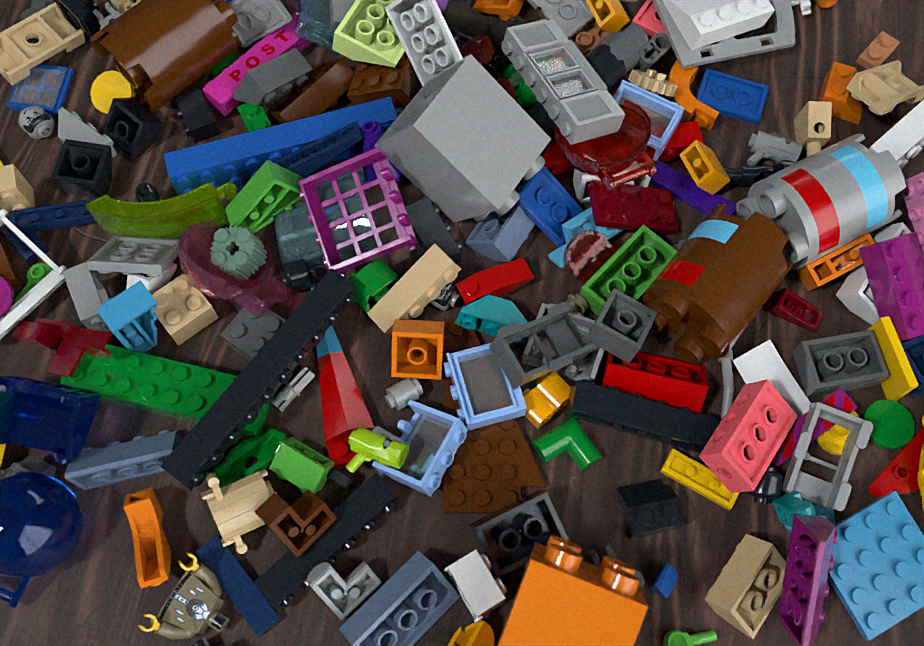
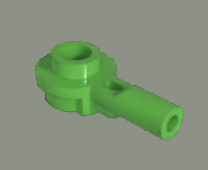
(34, 275)
(679, 638)

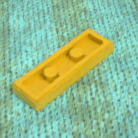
(698, 478)

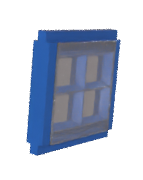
(43, 88)

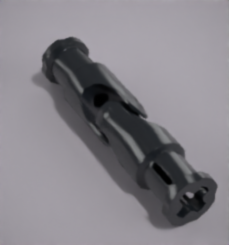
(746, 174)

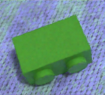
(301, 465)

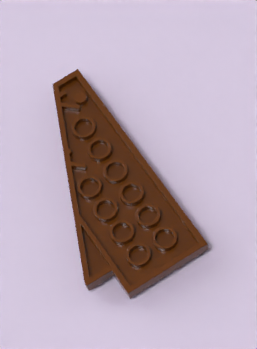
(491, 460)

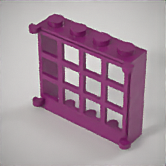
(392, 199)

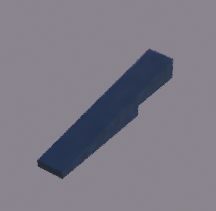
(320, 151)

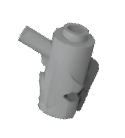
(773, 147)

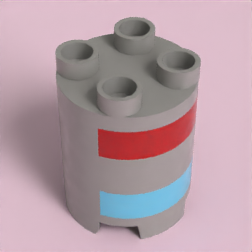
(828, 199)

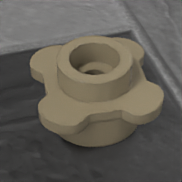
(577, 303)

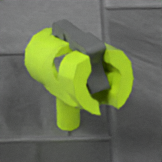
(376, 445)

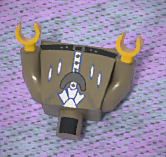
(191, 605)

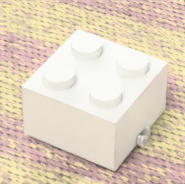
(476, 585)

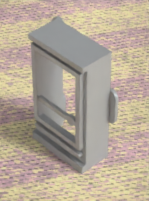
(826, 494)

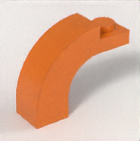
(694, 109)

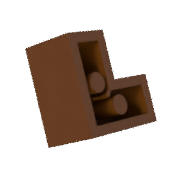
(296, 524)

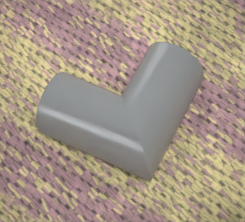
(341, 594)

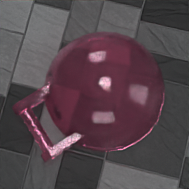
(207, 278)

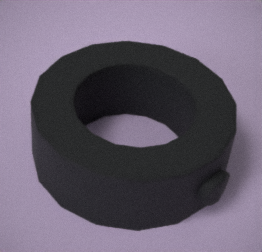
(340, 480)

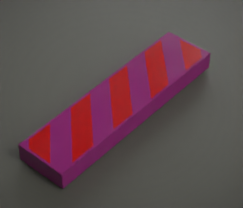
(837, 400)

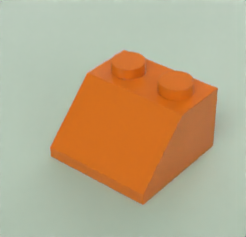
(835, 91)

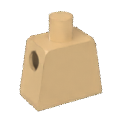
(813, 126)

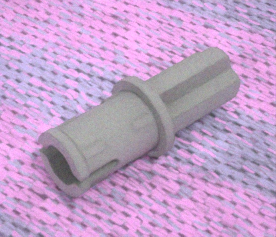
(293, 388)

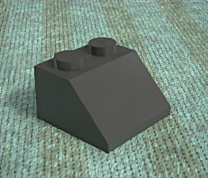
(621, 326)

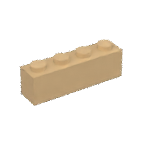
(415, 289)

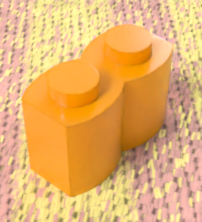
(546, 398)

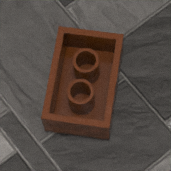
(380, 81)

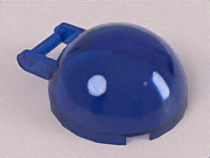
(36, 528)

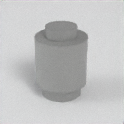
(402, 392)

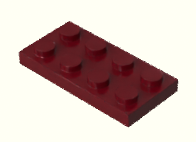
(632, 207)

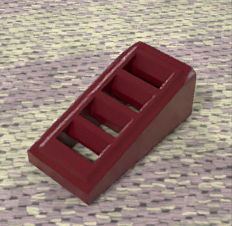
(784, 312)

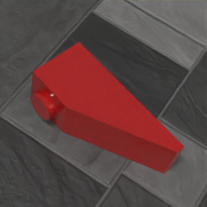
(495, 281)

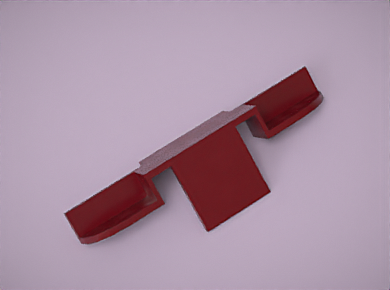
(72, 348)

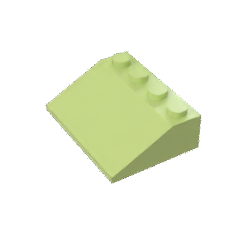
(368, 34)

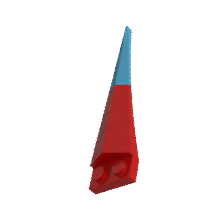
(340, 398)

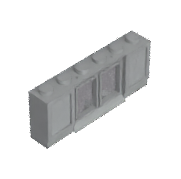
(562, 81)

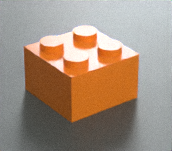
(417, 349)

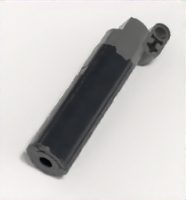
(612, 61)

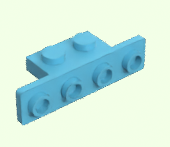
(579, 223)

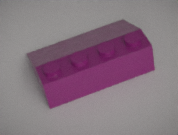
(897, 282)
(806, 577)

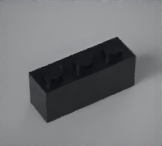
(430, 229)

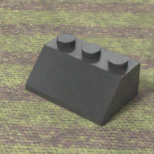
(273, 78)

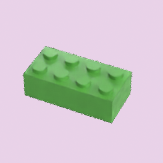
(629, 269)

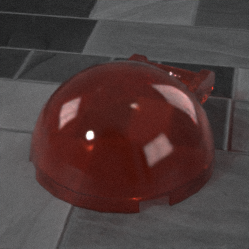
(613, 152)

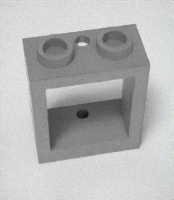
(88, 295)

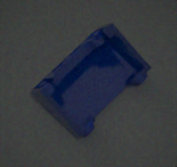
(46, 416)

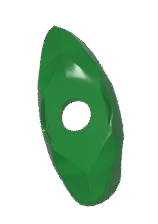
(261, 447)

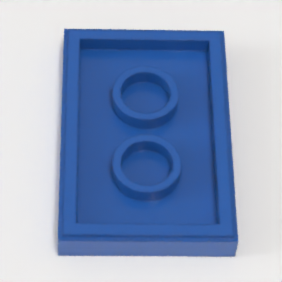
(733, 96)
(548, 204)

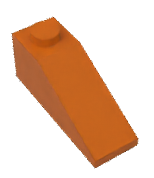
(834, 264)

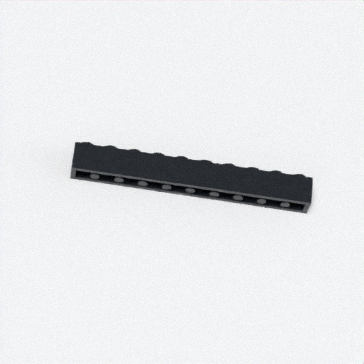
(259, 380)

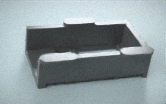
(559, 335)

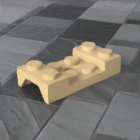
(53, 34)
(884, 88)

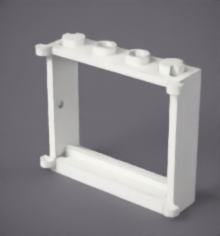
(39, 292)

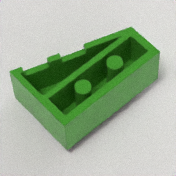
(264, 197)

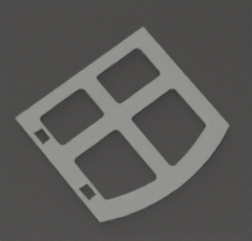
(731, 47)

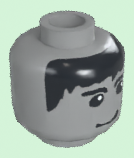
(36, 122)
(448, 297)

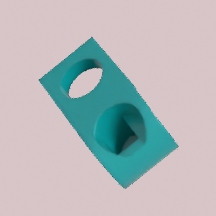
(790, 505)

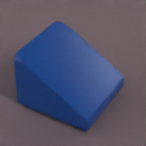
(664, 581)

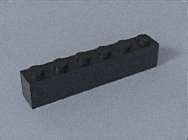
(640, 416)
(354, 517)

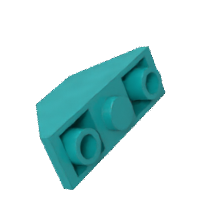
(490, 315)

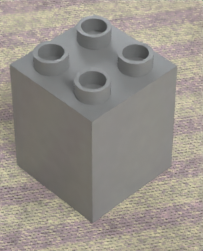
(465, 143)

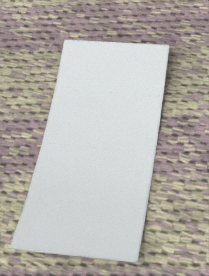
(765, 363)

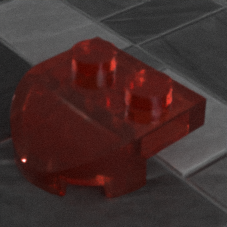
(587, 254)

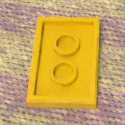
(901, 374)

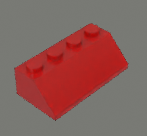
(658, 379)

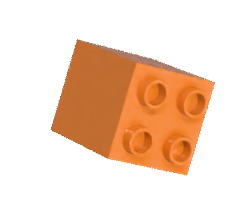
(574, 601)

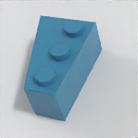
(132, 317)

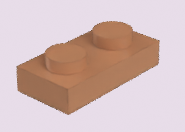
(878, 51)

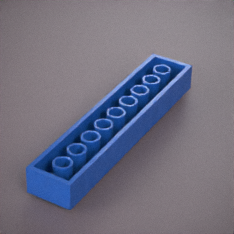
(242, 155)

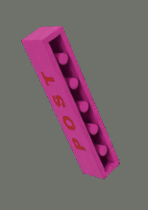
(220, 90)

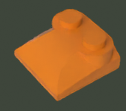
(504, 8)

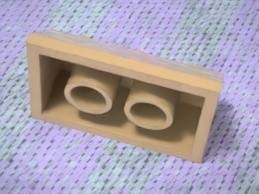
(748, 585)

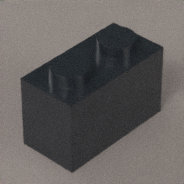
(197, 115)

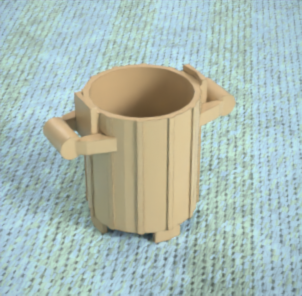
(235, 506)

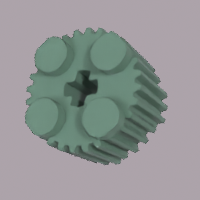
(237, 252)

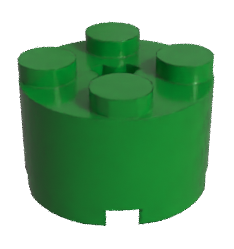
(373, 283)

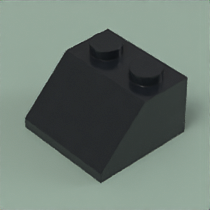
(81, 15)
(131, 127)
(83, 169)
(650, 508)

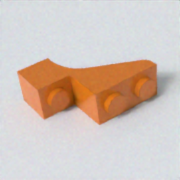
(150, 542)

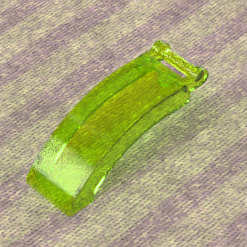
(165, 217)

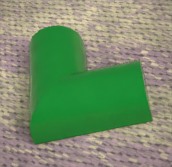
(567, 437)

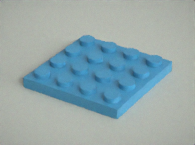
(879, 565)

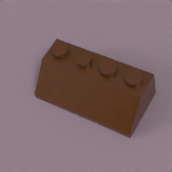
(320, 92)

